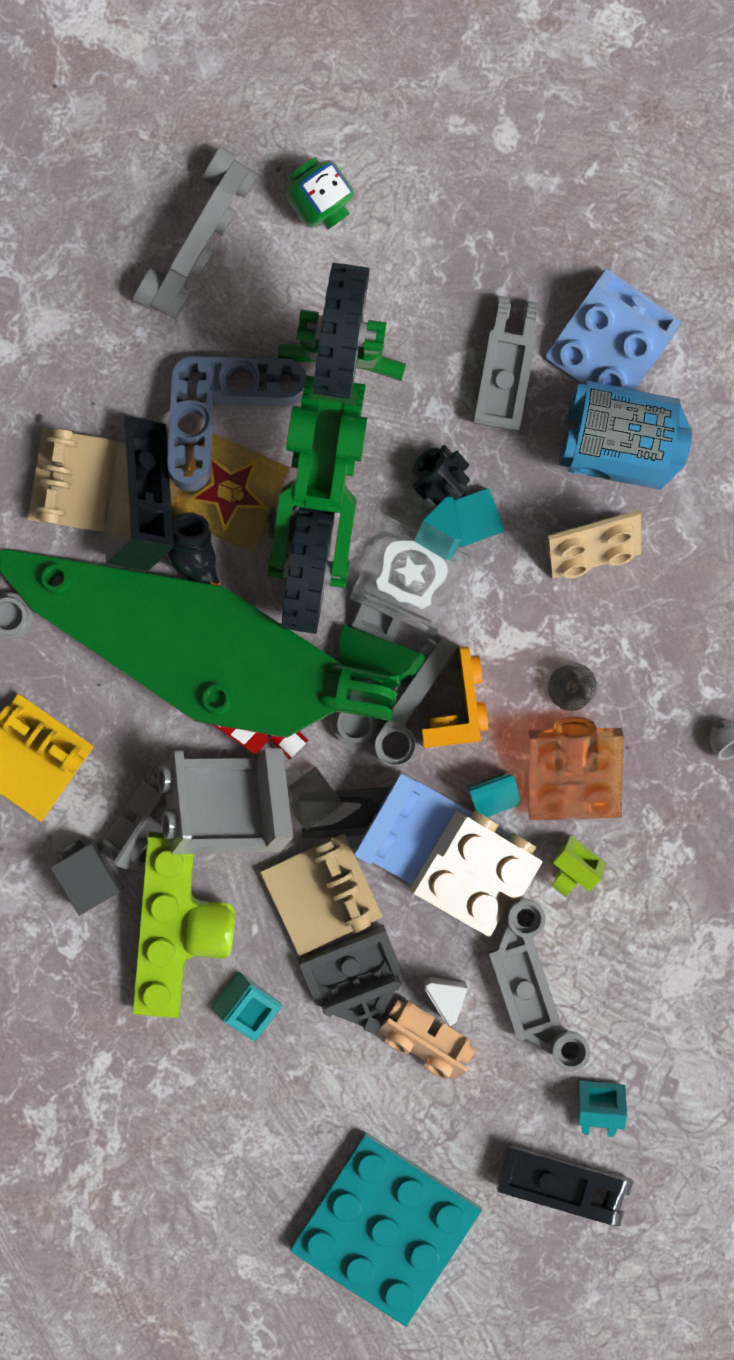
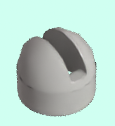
(723, 740)

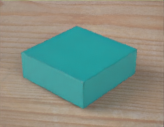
(478, 517)

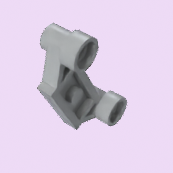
(230, 179)
(528, 991)

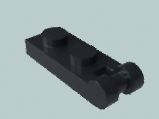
(563, 1185)

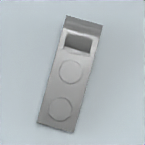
(410, 695)

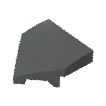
(354, 978)

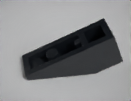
(139, 497)

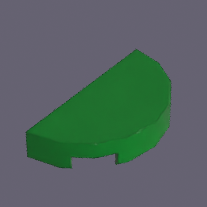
(377, 654)

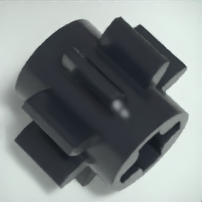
(440, 474)

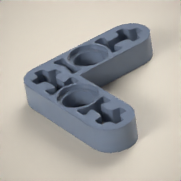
(215, 391)

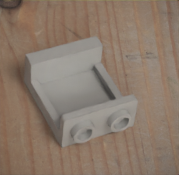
(226, 804)

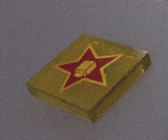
(237, 494)

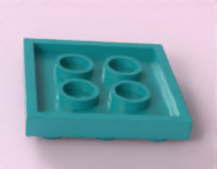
(385, 1229)

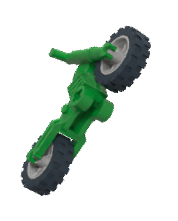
(325, 443)

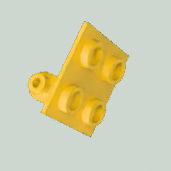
(37, 757)

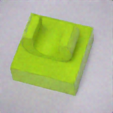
(576, 866)

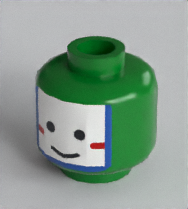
(319, 193)

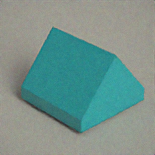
(441, 530)

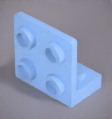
(613, 335)
(406, 827)

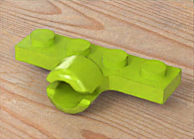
(174, 929)

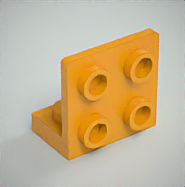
(447, 729)

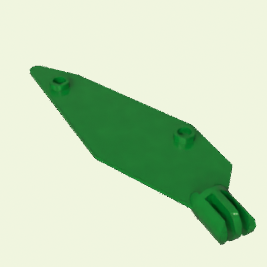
(198, 646)

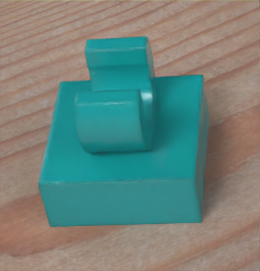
(601, 1106)

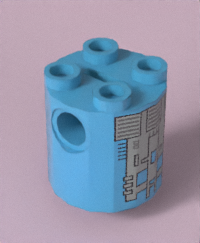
(625, 435)

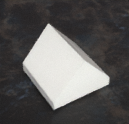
(446, 997)

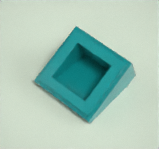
(495, 794)
(246, 1006)

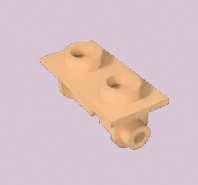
(440, 1053)

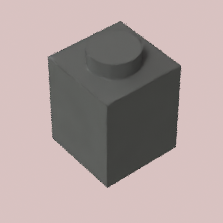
(86, 875)

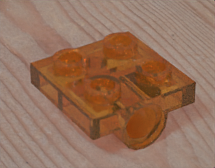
(575, 771)

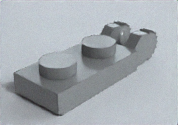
(506, 370)

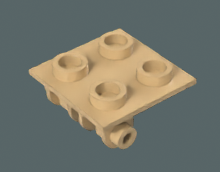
(72, 480)
(592, 545)
(321, 894)

